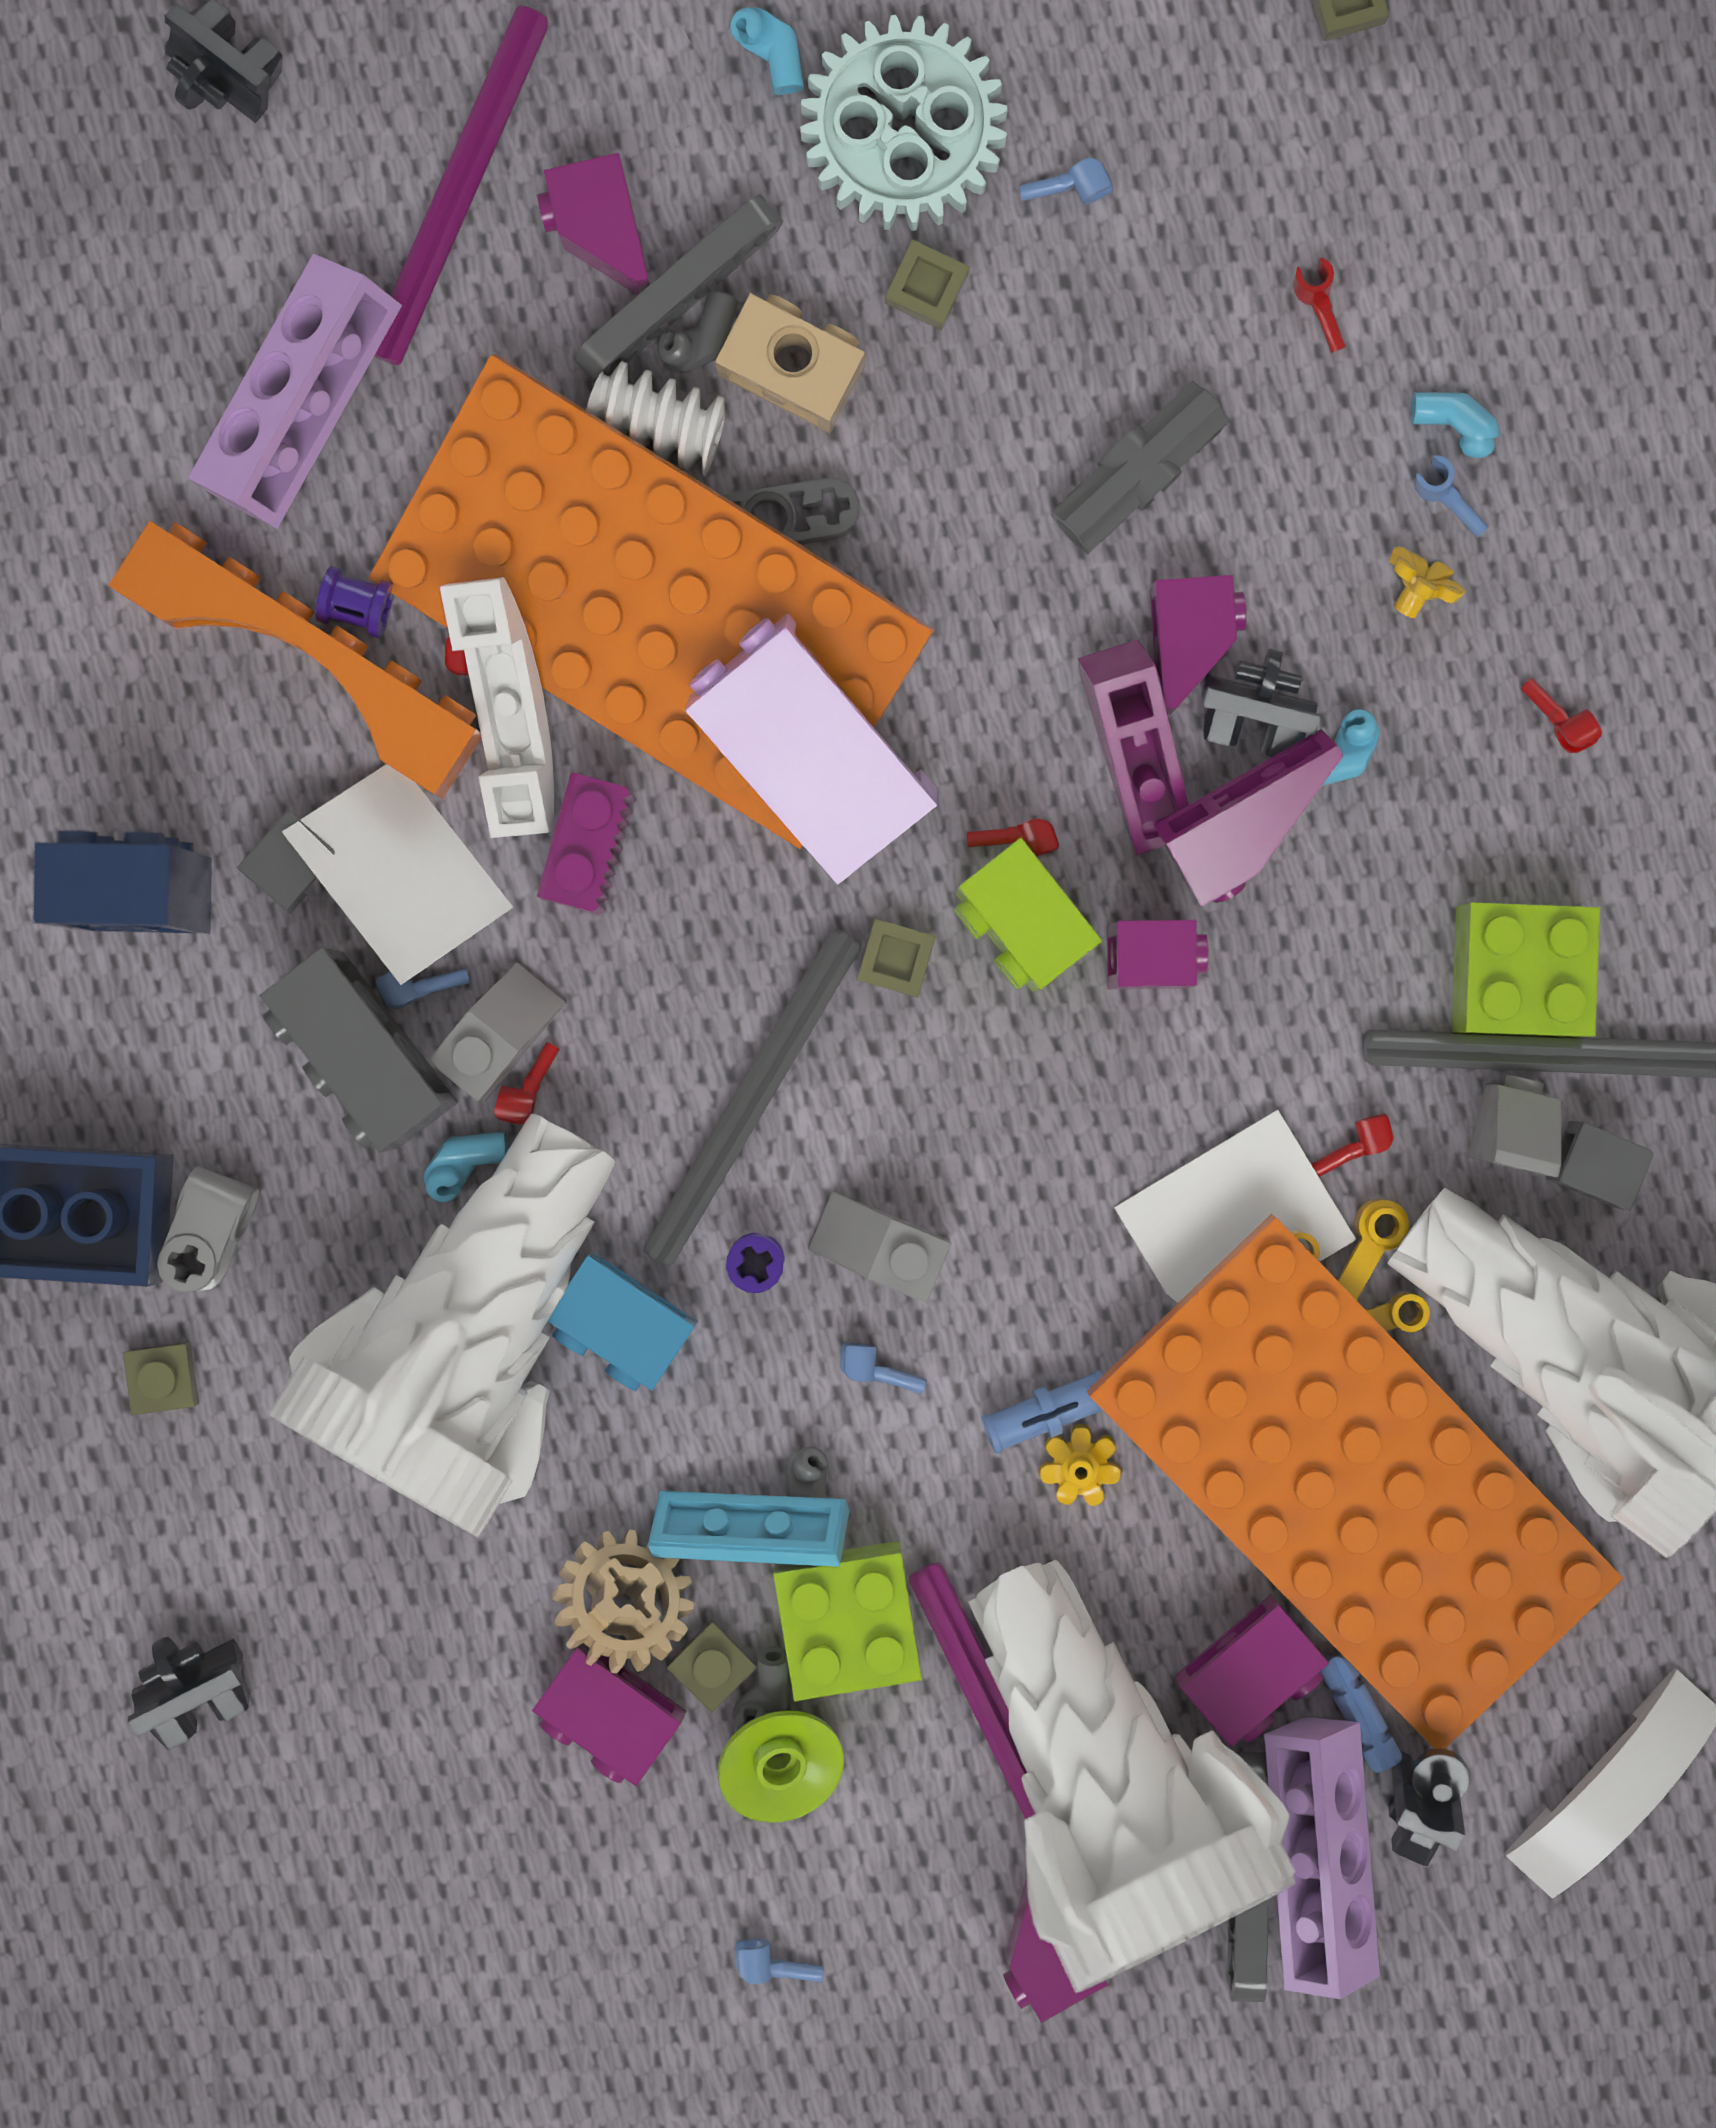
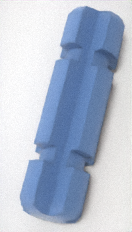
(1358, 1706)

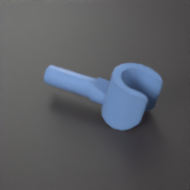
(1086, 177)
(1449, 495)
(399, 995)
(859, 1364)
(756, 1966)

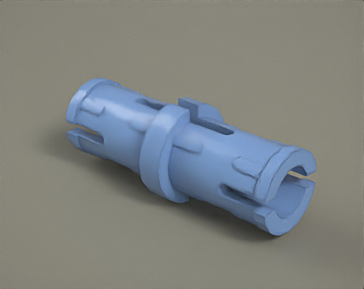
(1041, 1414)

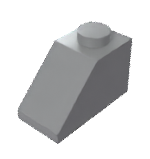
(497, 1033)
(1518, 1127)
(880, 1246)

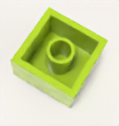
(1025, 918)
(1525, 969)
(848, 1623)

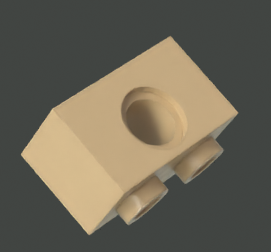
(811, 394)

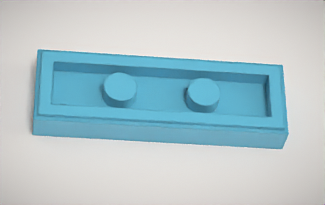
(749, 1528)

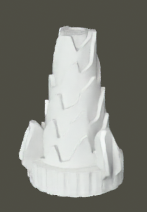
(1610, 1364)
(433, 1370)
(1129, 1826)

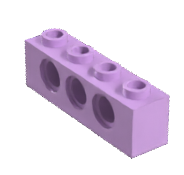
(295, 390)
(1330, 1910)

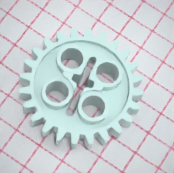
(941, 82)

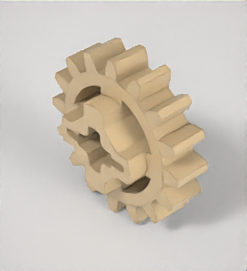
(635, 1621)

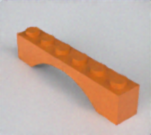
(190, 590)

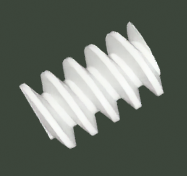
(659, 416)

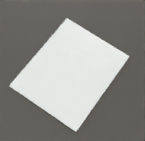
(398, 871)
(1222, 1196)

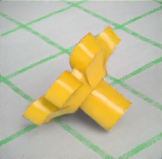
(1422, 582)
(1080, 1453)

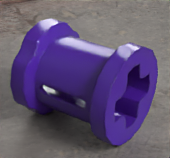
(354, 602)
(750, 1281)

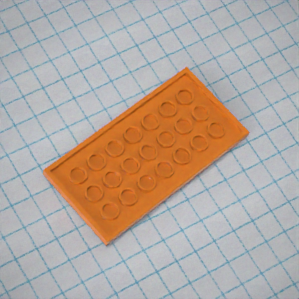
(629, 574)
(1354, 1483)

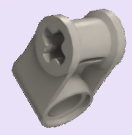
(210, 1220)

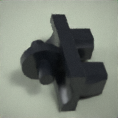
(212, 67)
(1231, 701)
(184, 1681)
(1428, 1803)

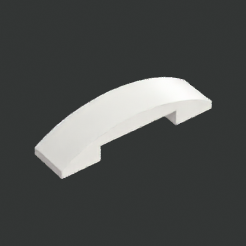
(507, 703)
(1619, 1788)

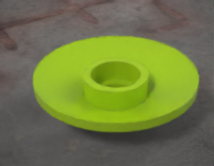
(786, 1785)

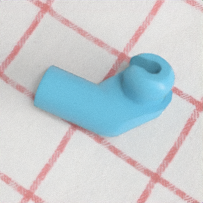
(774, 43)
(1463, 414)
(1357, 742)
(457, 1160)

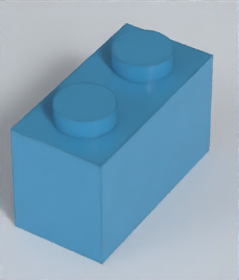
(620, 1323)

